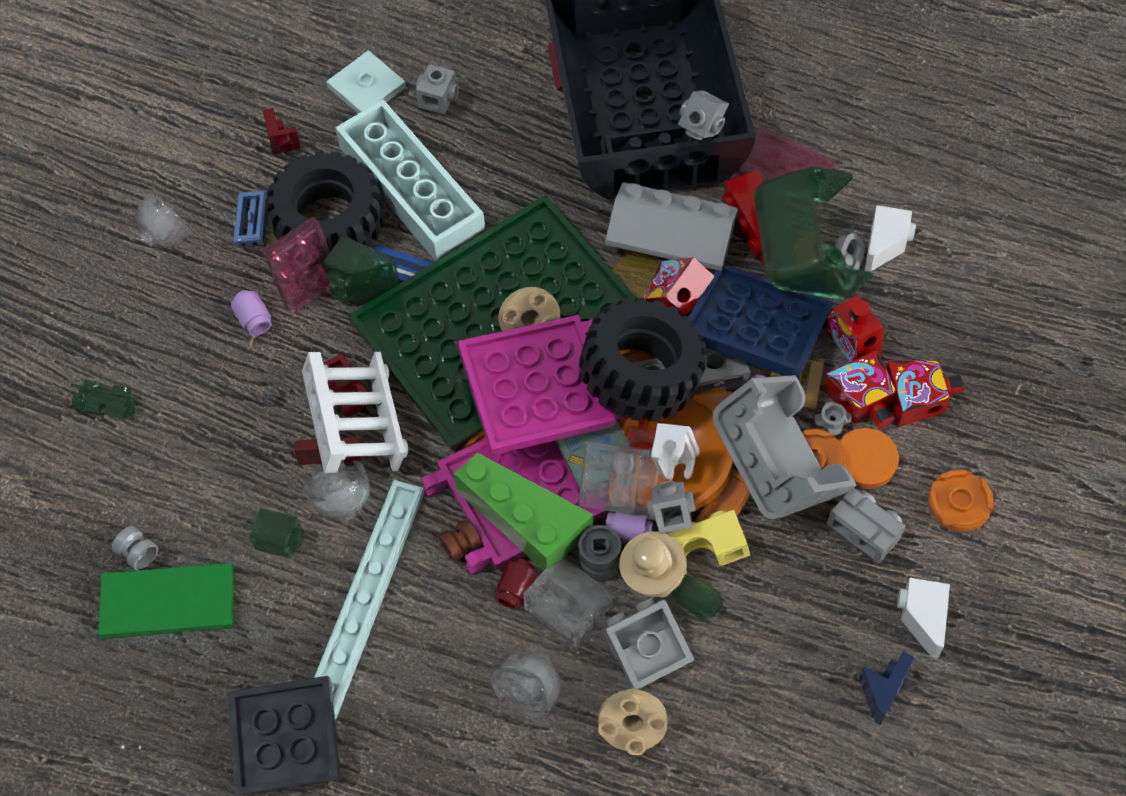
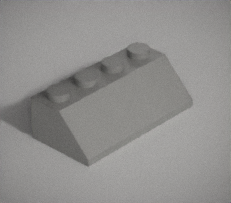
(671, 225)

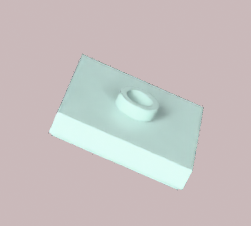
(366, 83)

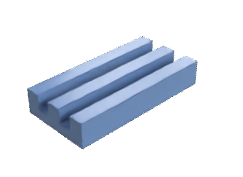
(251, 237)

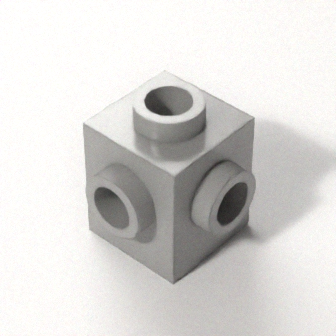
(436, 89)
(702, 115)
(671, 506)

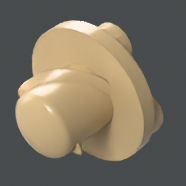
(527, 308)
(653, 564)
(632, 721)

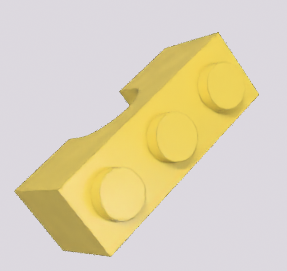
(718, 534)

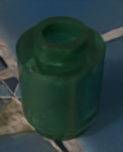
(697, 597)

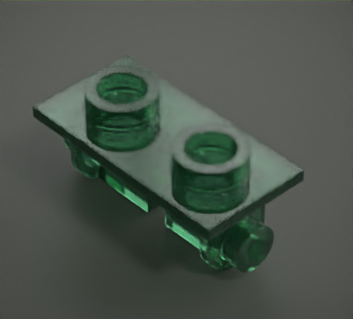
(117, 401)

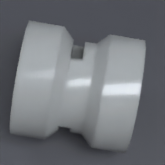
(135, 548)

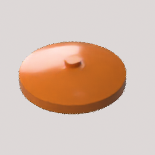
(714, 463)

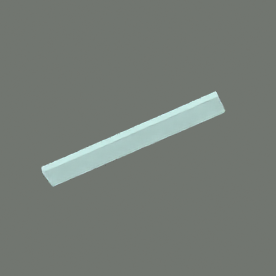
(369, 588)

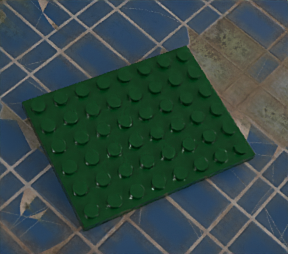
(461, 299)

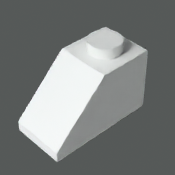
(888, 235)
(925, 612)

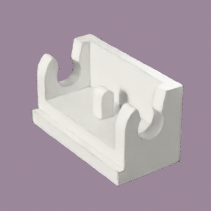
(672, 447)

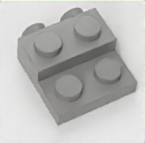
(647, 642)

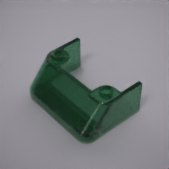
(792, 238)

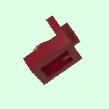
(280, 139)

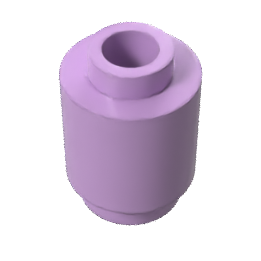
(251, 312)
(628, 525)

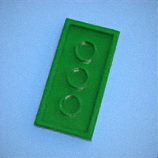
(166, 600)

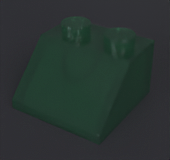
(359, 272)

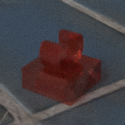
(640, 436)

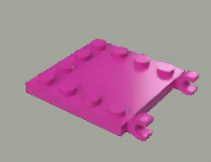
(532, 385)
(537, 463)

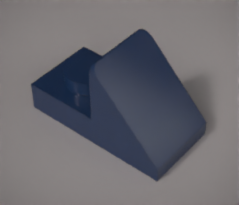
(882, 690)

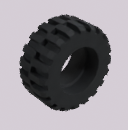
(327, 177)
(631, 388)

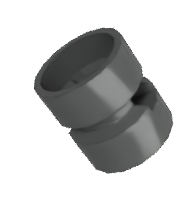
(600, 552)

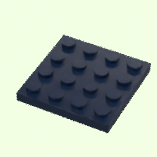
(758, 322)

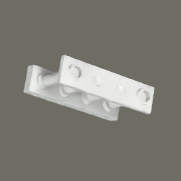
(328, 425)

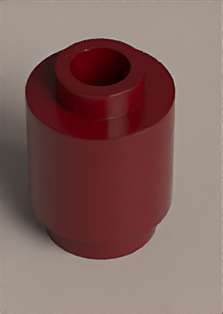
(514, 582)

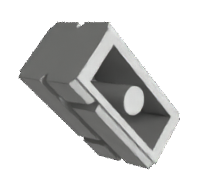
(866, 524)

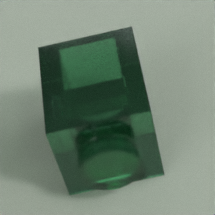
(276, 533)

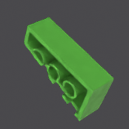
(526, 513)

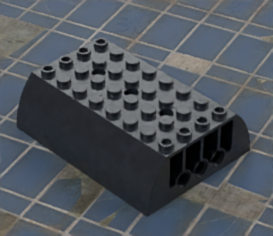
(635, 139)

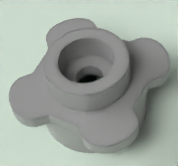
(834, 410)

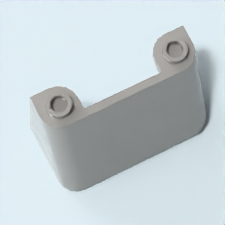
(772, 450)

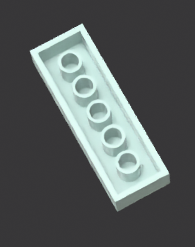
(411, 180)

